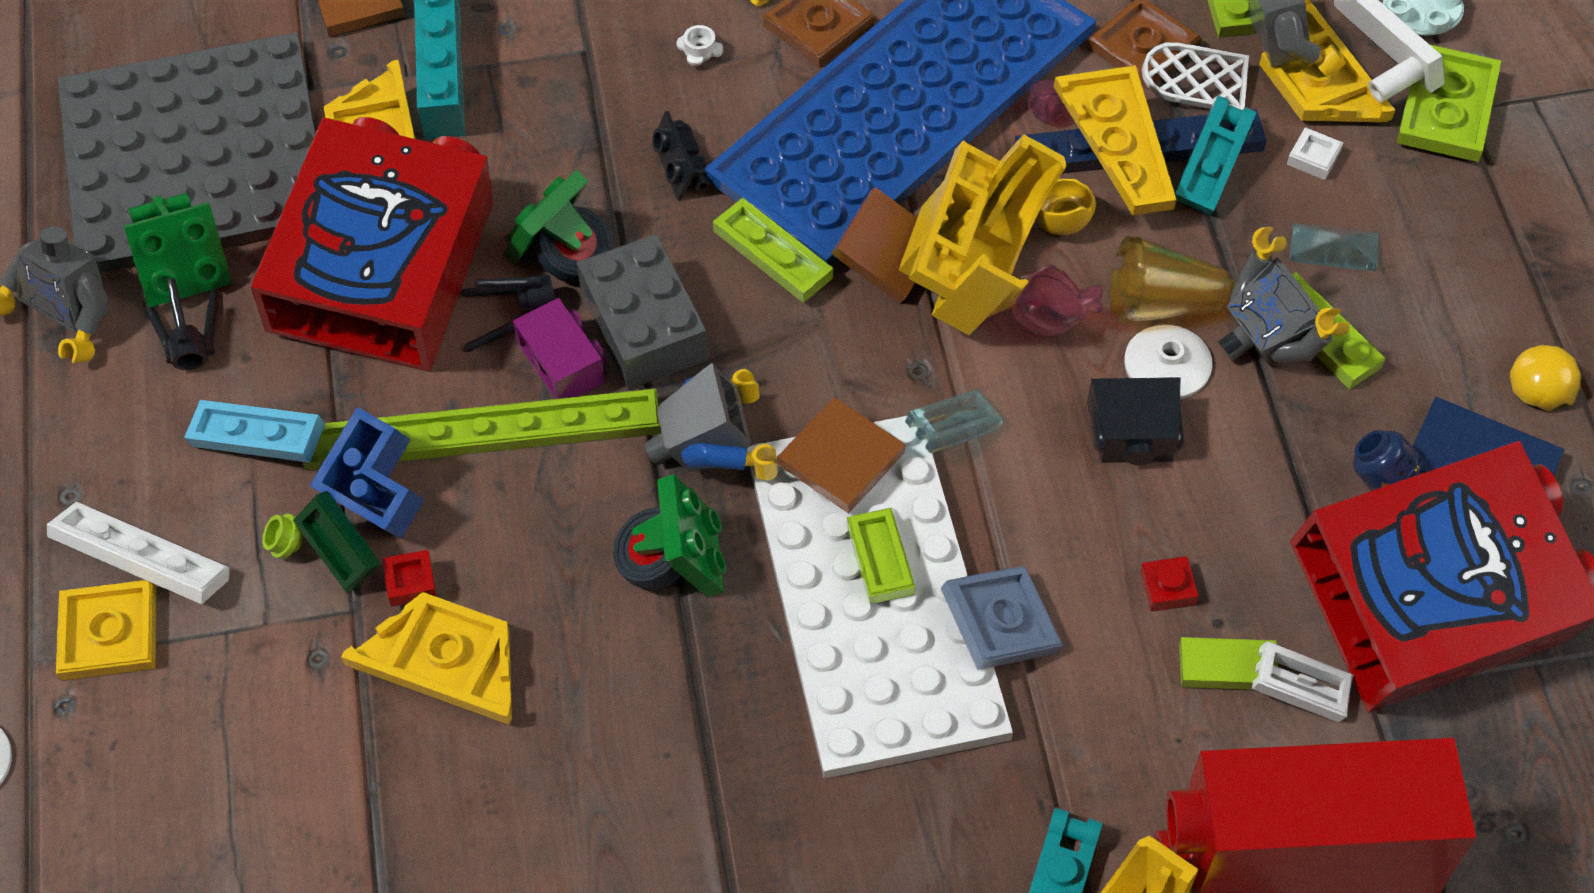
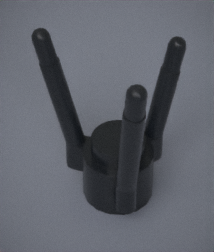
(531, 294)
(186, 346)

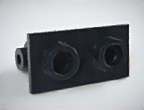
(679, 156)

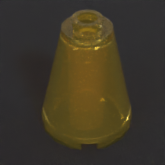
(1165, 283)

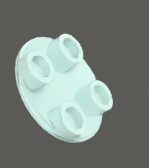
(1427, 16)

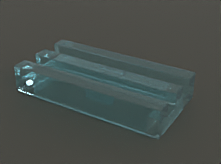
(959, 426)

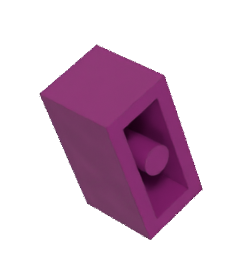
(560, 350)

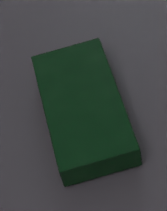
(336, 541)

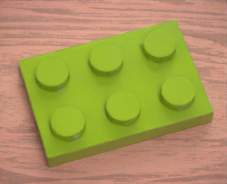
(1456, 114)

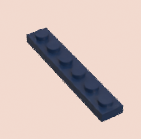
(1175, 136)

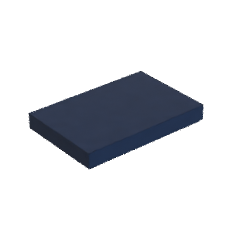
(1458, 433)

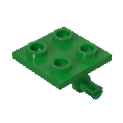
(178, 243)

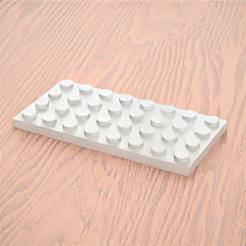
(890, 674)

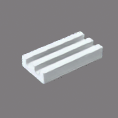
(1301, 689)

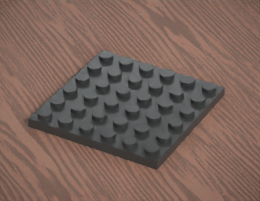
(200, 122)

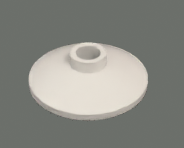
(1147, 357)

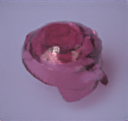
(1053, 302)

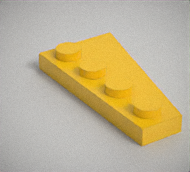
(1120, 131)

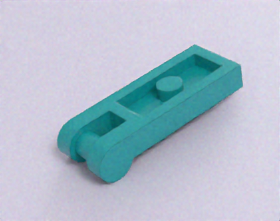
(1213, 156)
(1061, 868)

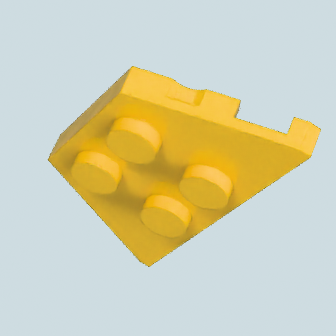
(1323, 97)
(379, 99)
(442, 654)

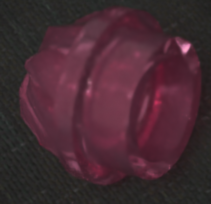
(1045, 101)

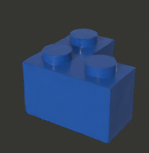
(359, 473)

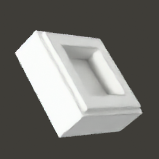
(1315, 153)

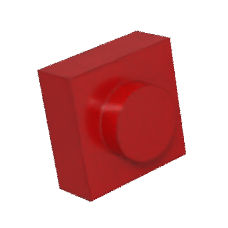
(408, 576)
(1169, 583)

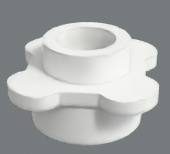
(699, 44)

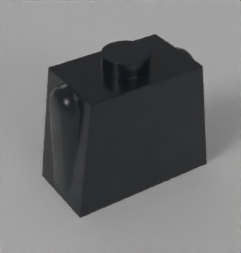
(1136, 419)

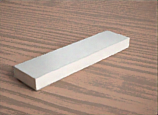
(138, 552)

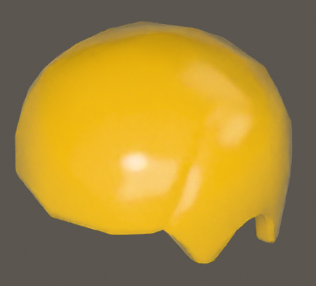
(1067, 208)
(1545, 377)

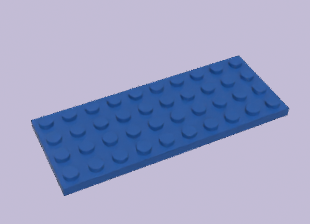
(894, 109)

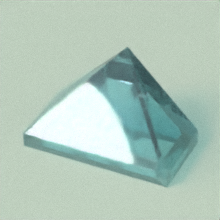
(1334, 247)

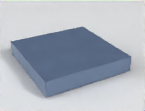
(1001, 617)

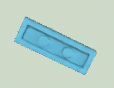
(254, 430)

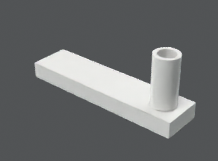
(1413, 54)

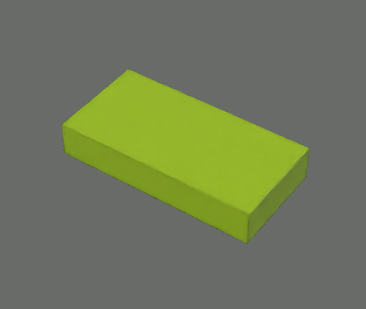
(880, 556)
(1219, 662)

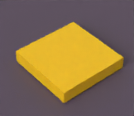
(106, 630)

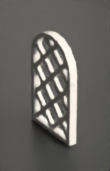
(1192, 50)

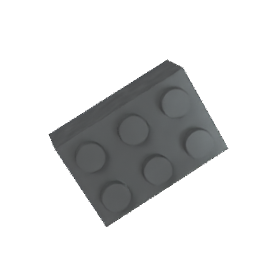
(643, 311)

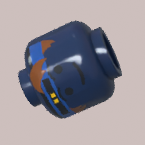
(1385, 459)

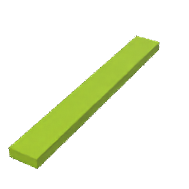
(514, 425)

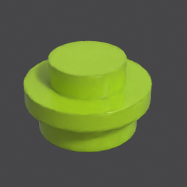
(282, 536)

